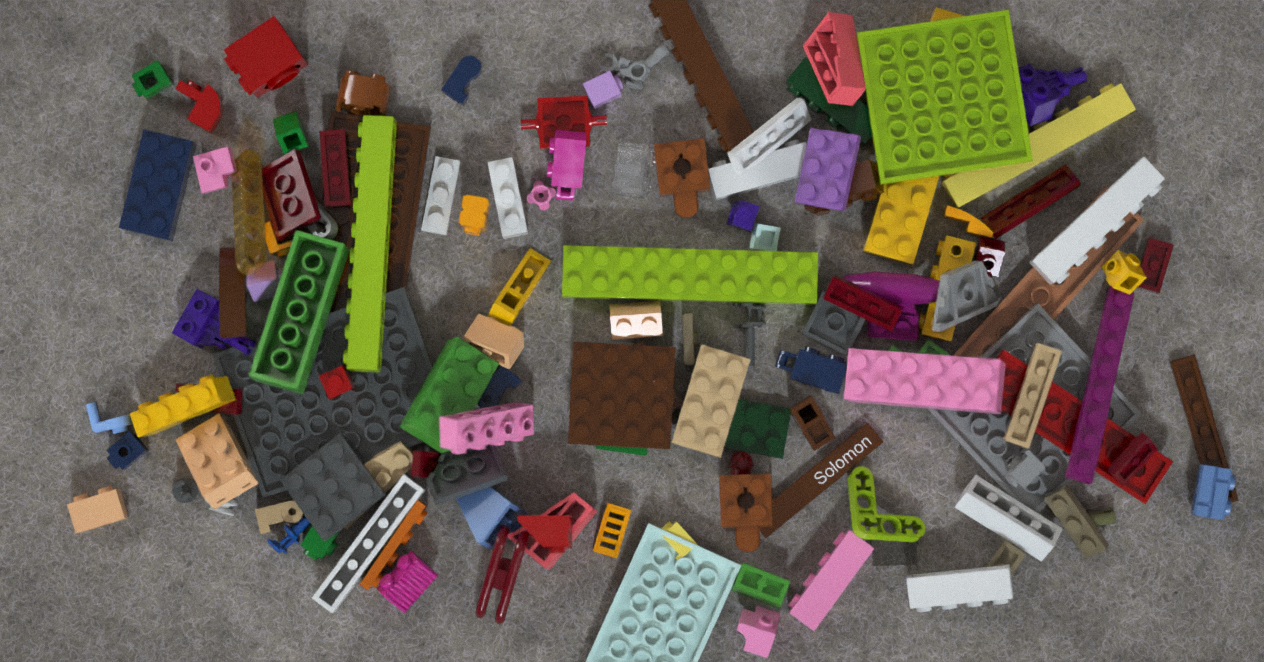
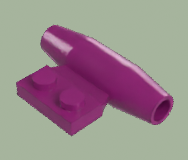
(903, 290)

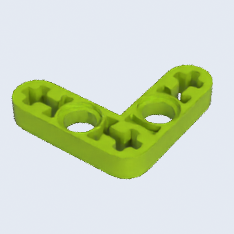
(870, 516)

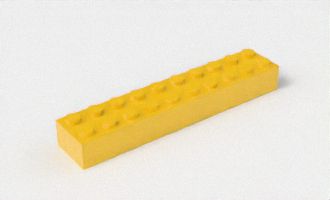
(902, 208)

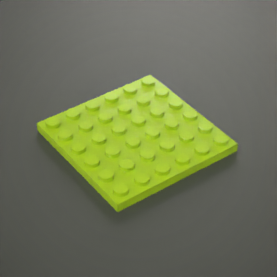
(944, 97)

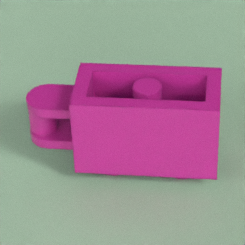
(567, 162)

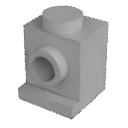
(1024, 469)

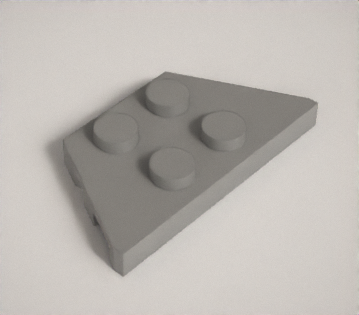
(963, 295)

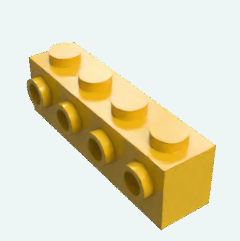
(952, 254)
(182, 406)

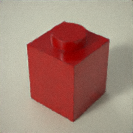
(337, 381)

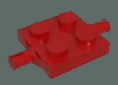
(562, 114)

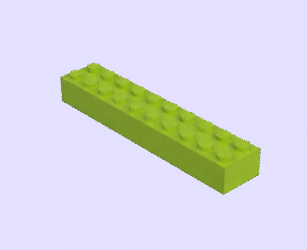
(690, 275)

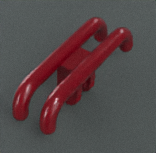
(501, 574)

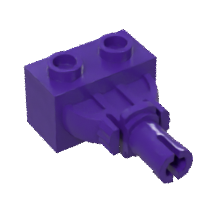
(1045, 89)
(201, 325)

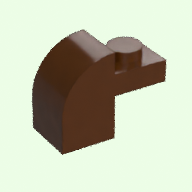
(811, 422)

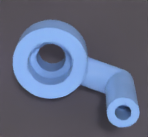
(117, 424)

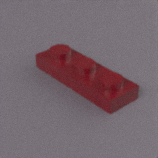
(335, 168)
(863, 303)

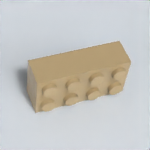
(710, 401)

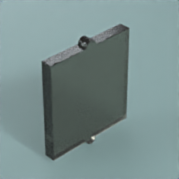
(894, 552)

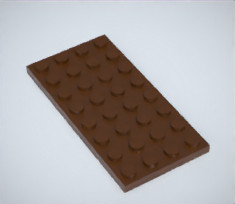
(409, 170)

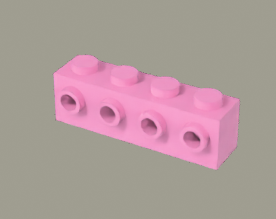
(486, 426)
(830, 580)

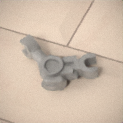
(636, 70)

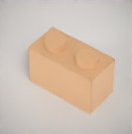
(636, 320)
(495, 340)
(97, 510)

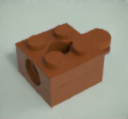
(682, 173)
(747, 507)

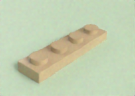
(1032, 395)

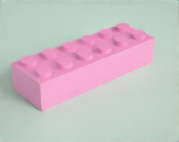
(924, 381)

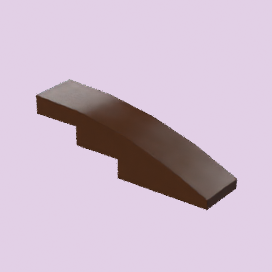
(231, 296)

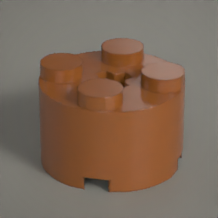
(363, 94)

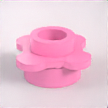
(548, 193)

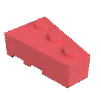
(836, 59)
(570, 506)

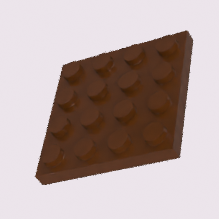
(621, 395)

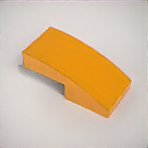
(974, 225)

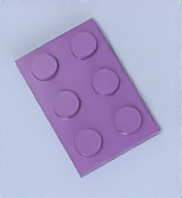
(827, 169)

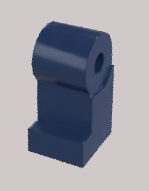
(466, 71)
(497, 386)

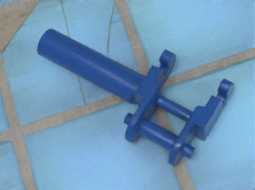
(292, 536)

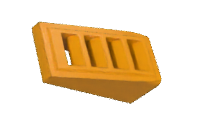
(618, 510)

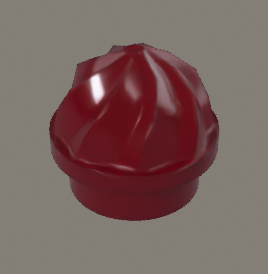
(741, 463)

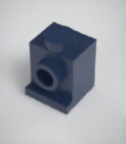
(135, 450)

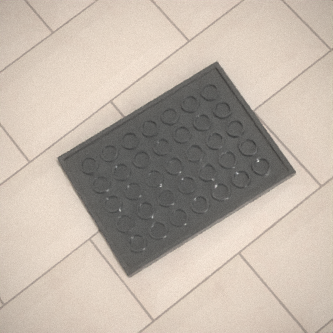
(289, 427)

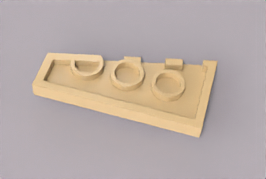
(389, 467)

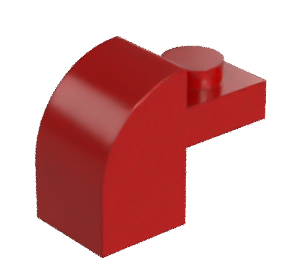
(208, 105)

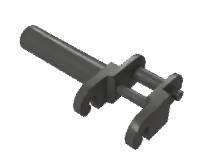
(749, 331)

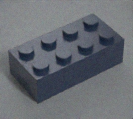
(158, 185)

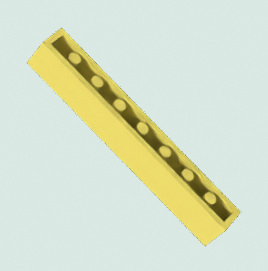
(1045, 142)

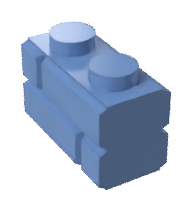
(1212, 492)

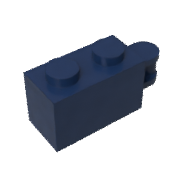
(814, 369)

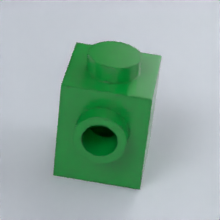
(290, 132)
(316, 547)

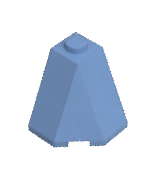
(487, 512)

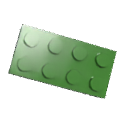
(450, 388)

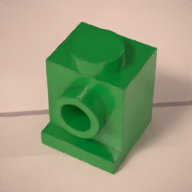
(155, 71)

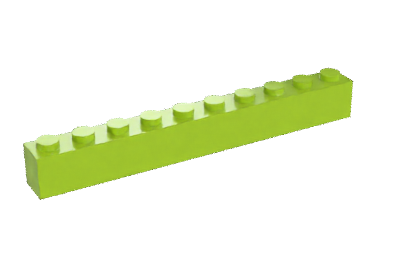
(371, 244)

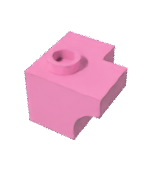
(214, 169)
(758, 629)

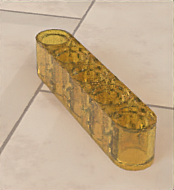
(244, 222)

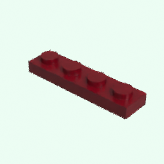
(1031, 201)

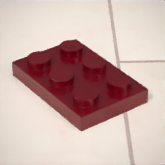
(289, 195)

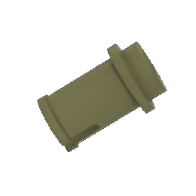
(1103, 517)

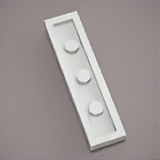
(769, 136)

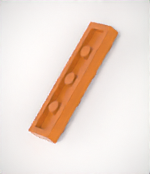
(401, 536)

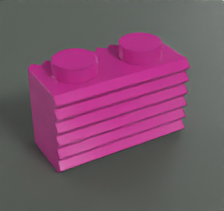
(406, 581)

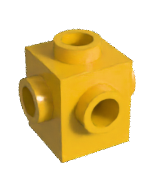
(1124, 272)

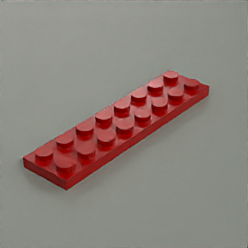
(1059, 425)

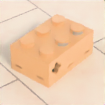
(216, 461)

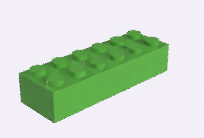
(299, 312)

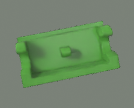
(760, 585)

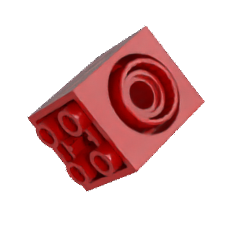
(264, 58)

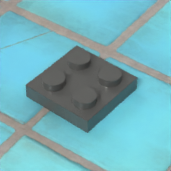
(833, 326)

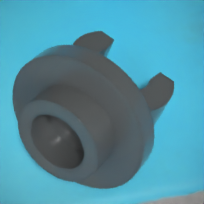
(185, 490)

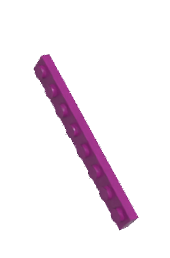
(1099, 386)

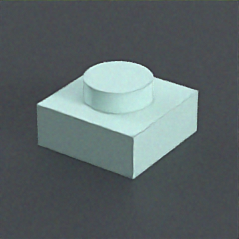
(765, 237)

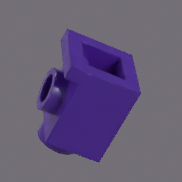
(743, 215)

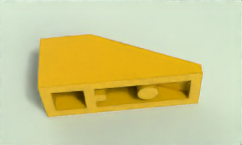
(519, 288)

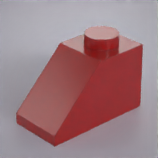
(550, 531)

